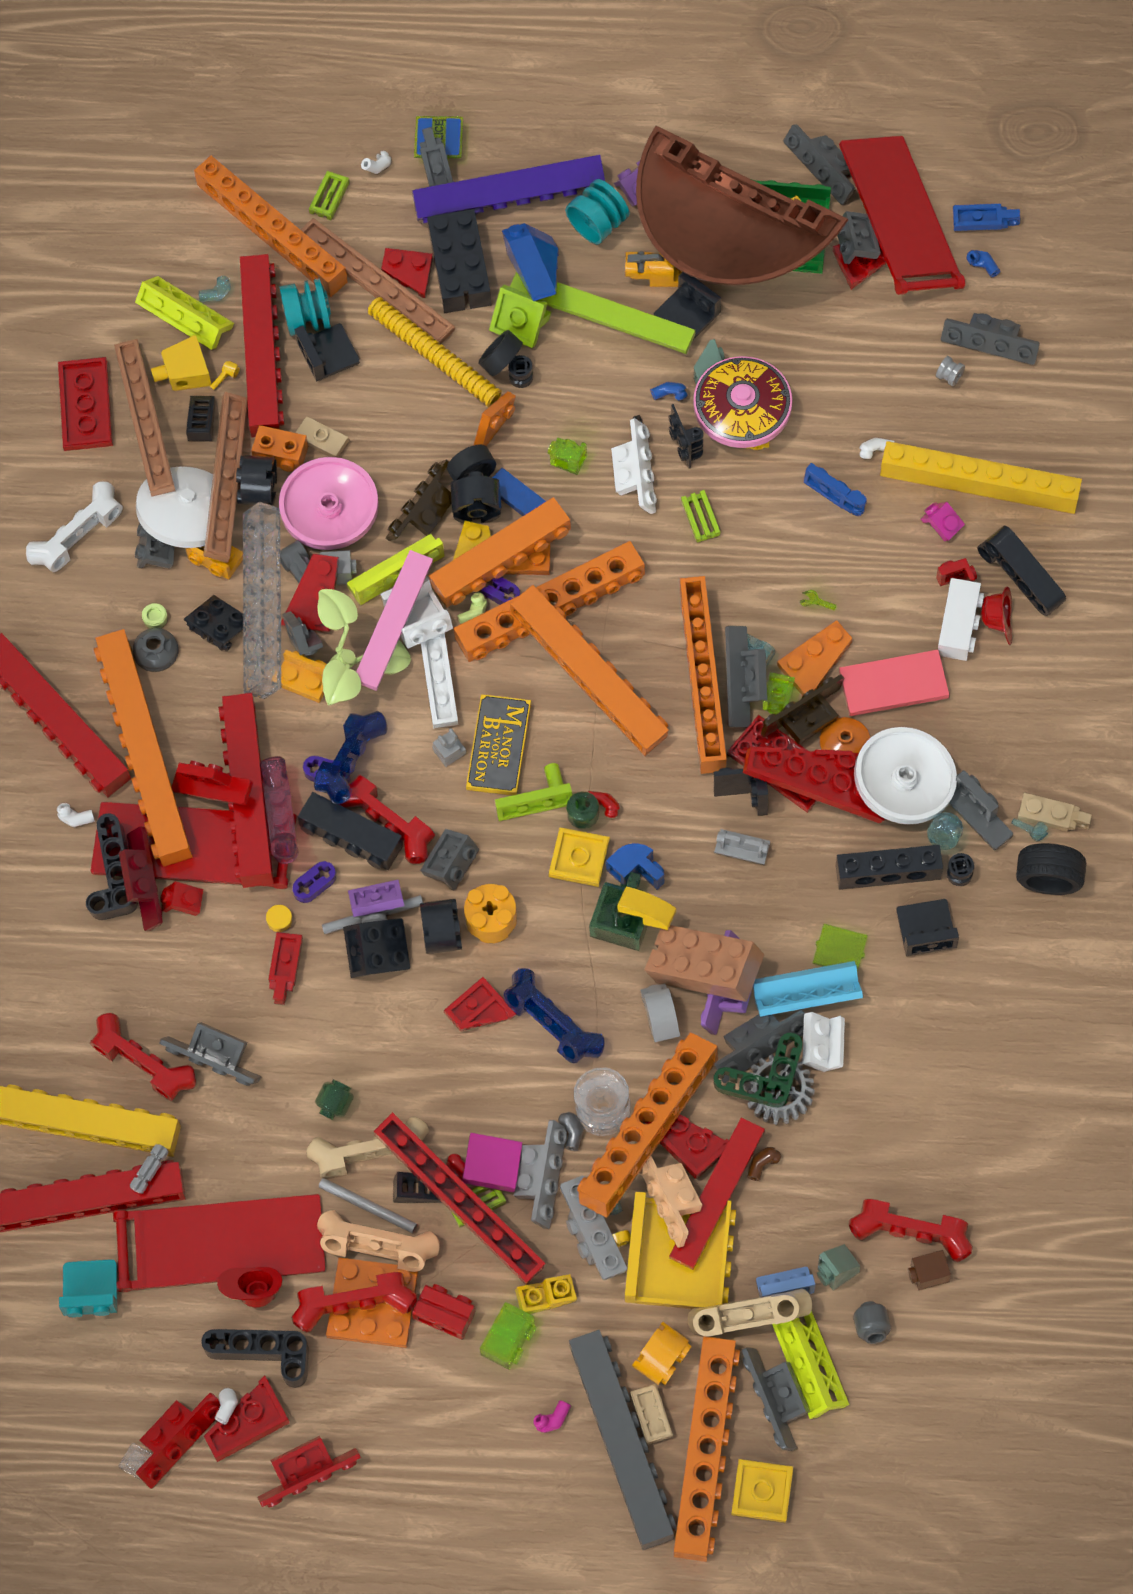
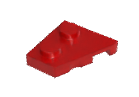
(408, 268)

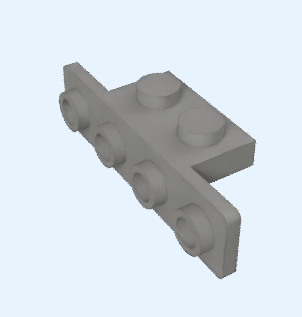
(540, 1173)
(592, 1233)

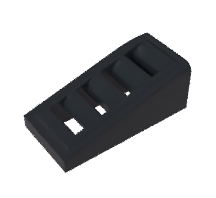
(200, 434)
(409, 1196)

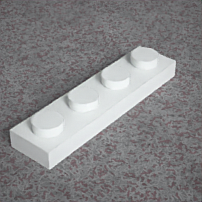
(439, 682)

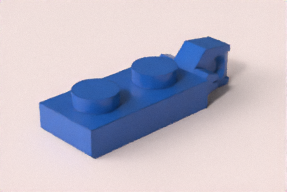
(984, 217)

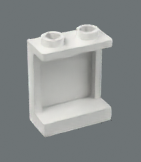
(426, 618)

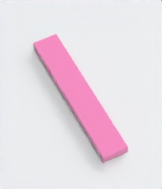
(393, 619)

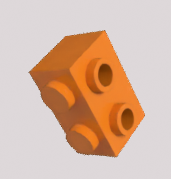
(285, 446)

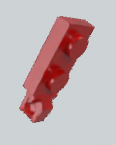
(284, 965)

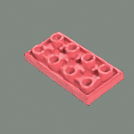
(894, 682)

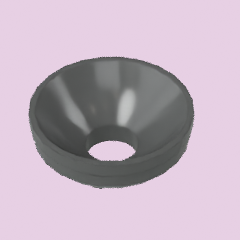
(157, 659)

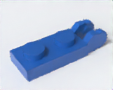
(835, 490)

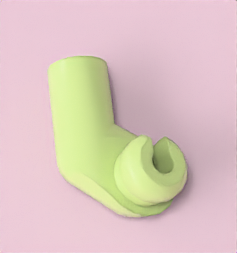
(477, 608)

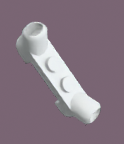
(55, 551)

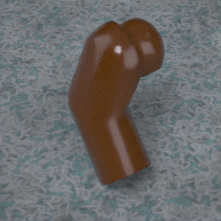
(762, 1158)

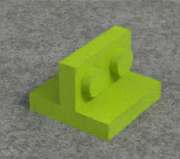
(519, 314)

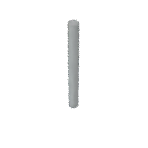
(339, 924)
(367, 1205)

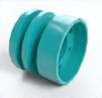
(597, 211)
(305, 306)

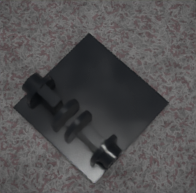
(689, 440)
(216, 622)

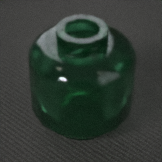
(582, 810)
(334, 1099)

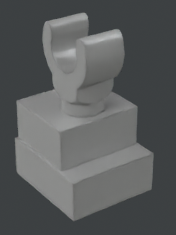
(448, 748)

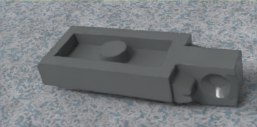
(434, 159)

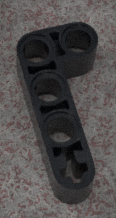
(1023, 569)
(112, 865)
(254, 1351)

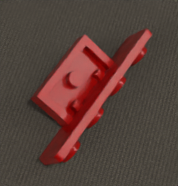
(210, 783)
(174, 1436)
(304, 1466)

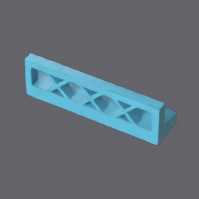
(807, 988)

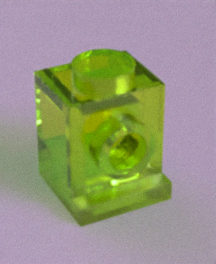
(567, 455)
(780, 685)

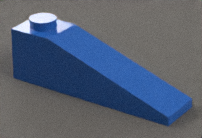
(534, 259)

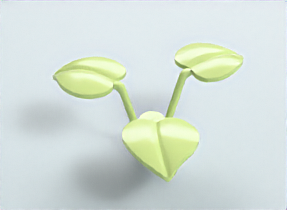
(338, 680)

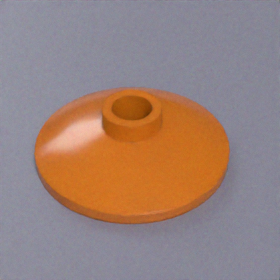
(831, 735)

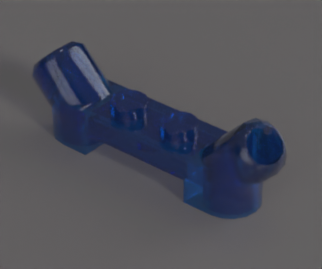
(358, 731)
(573, 1041)

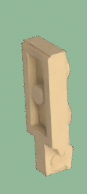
(1052, 813)

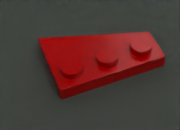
(859, 268)
(319, 575)
(692, 1145)
(251, 1420)

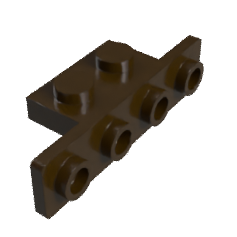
(427, 505)
(806, 715)

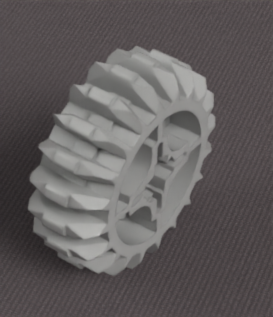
(800, 1098)

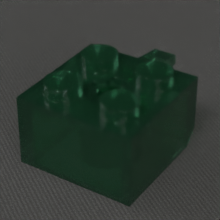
(607, 921)

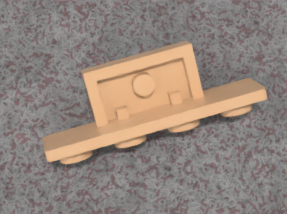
(672, 1195)

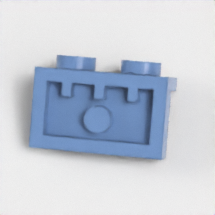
(785, 1282)

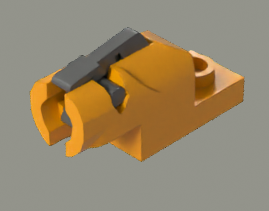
(653, 267)

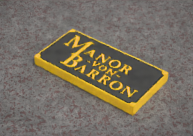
(498, 745)

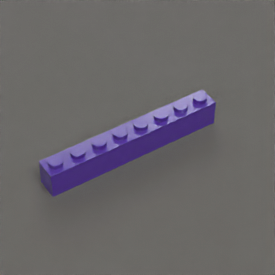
(508, 187)

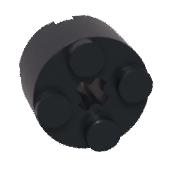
(257, 480)
(476, 498)
(440, 926)

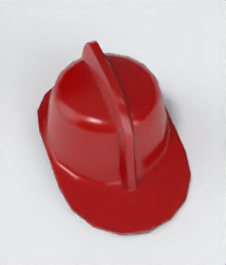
(997, 612)
(251, 1285)

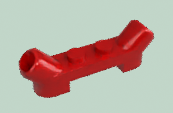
(415, 833)
(165, 1080)
(950, 1233)
(315, 1303)

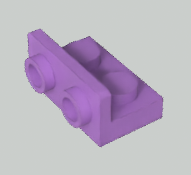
(376, 898)

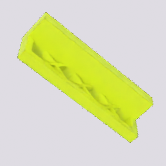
(183, 311)
(386, 573)
(805, 1360)

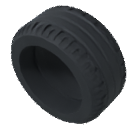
(1051, 869)

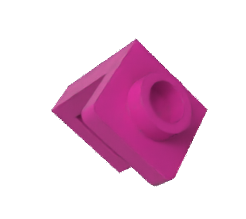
(943, 519)

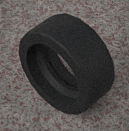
(500, 353)
(471, 460)

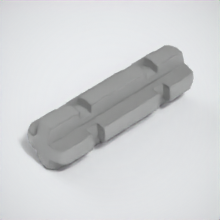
(149, 1168)

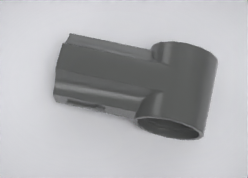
(294, 559)

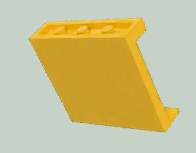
(664, 1282)

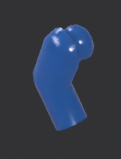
(983, 260)
(667, 388)

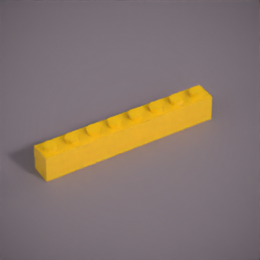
(980, 477)
(87, 1120)

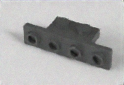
(822, 160)
(992, 337)
(744, 676)
(979, 810)
(757, 1040)
(214, 1049)
(779, 1394)

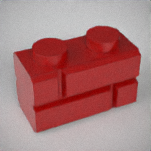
(444, 1311)

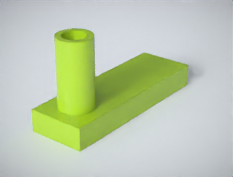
(538, 800)

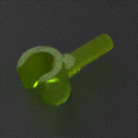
(814, 599)

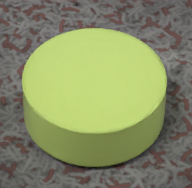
(154, 616)

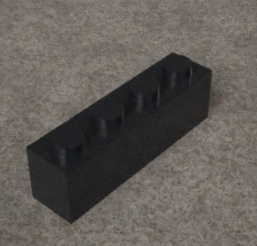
(350, 831)

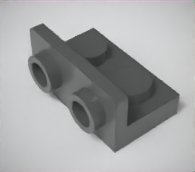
(858, 238)
(153, 551)
(303, 640)
(450, 858)

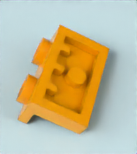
(216, 567)
(302, 675)

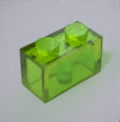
(508, 1335)

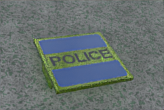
(444, 127)

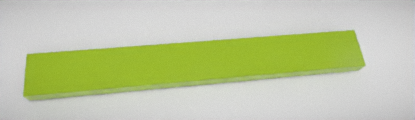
(617, 316)

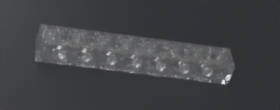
(261, 601)

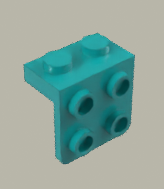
(89, 1288)

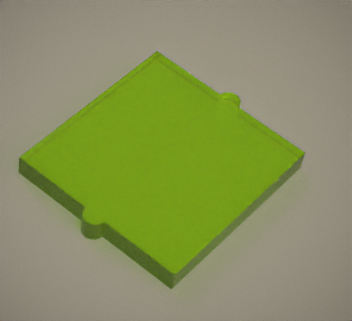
(839, 946)

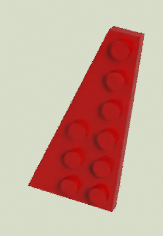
(814, 774)

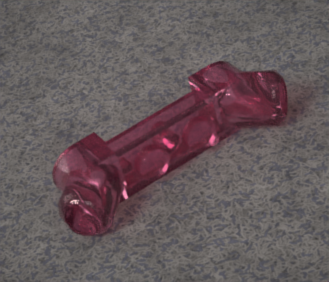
(279, 809)

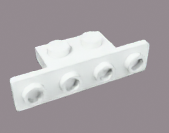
(633, 467)

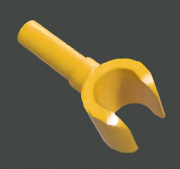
(229, 368)

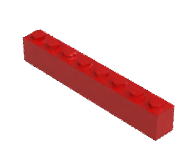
(259, 342)
(60, 721)
(249, 819)
(87, 1197)
(459, 1198)

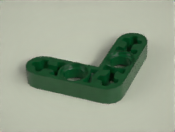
(774, 1081)

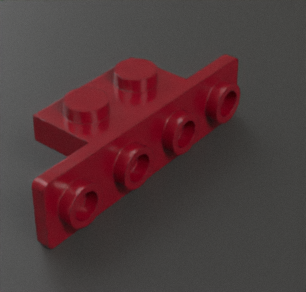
(140, 879)

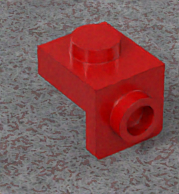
(957, 570)
(182, 898)

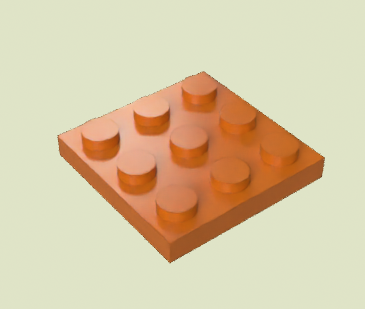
(376, 1325)

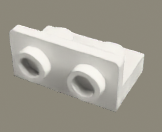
(823, 1042)

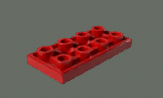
(752, 738)

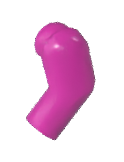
(552, 1421)

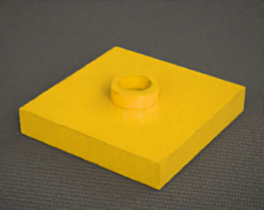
(579, 857)
(762, 1490)

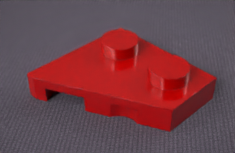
(478, 1007)

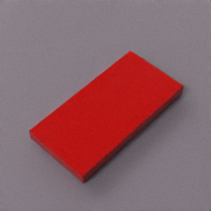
(85, 404)

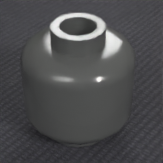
(872, 1322)

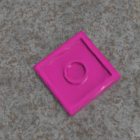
(492, 1162)

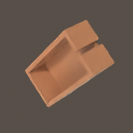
(705, 962)

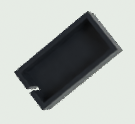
(459, 260)

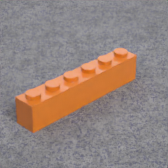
(500, 552)

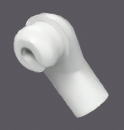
(382, 162)
(872, 445)
(73, 818)
(228, 1402)

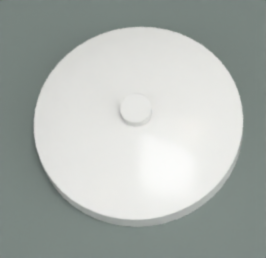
(180, 515)
(905, 775)

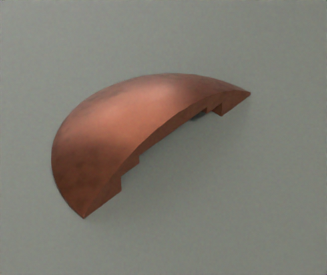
(721, 221)

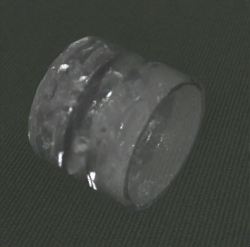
(599, 1088)

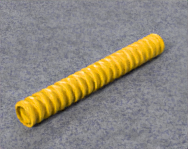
(432, 350)

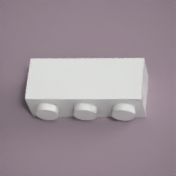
(960, 619)

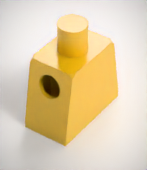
(183, 366)

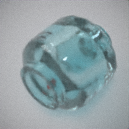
(945, 830)

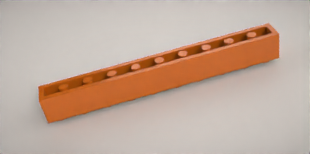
(143, 747)

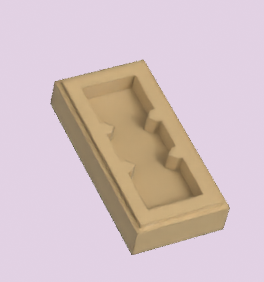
(323, 438)
(651, 1414)

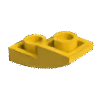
(649, 907)
(546, 1295)

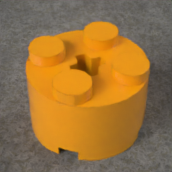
(490, 899)
(661, 1353)

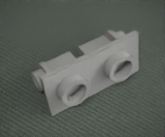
(742, 846)

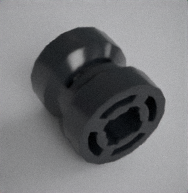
(520, 371)
(958, 875)

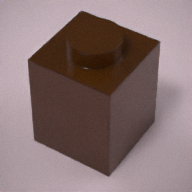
(929, 1270)

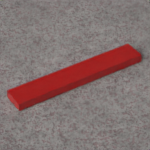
(718, 1191)

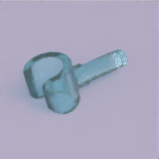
(1037, 832)

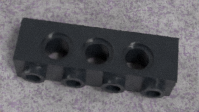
(889, 867)

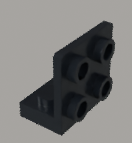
(691, 305)
(326, 351)
(735, 782)
(927, 927)
(376, 947)

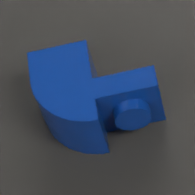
(635, 859)

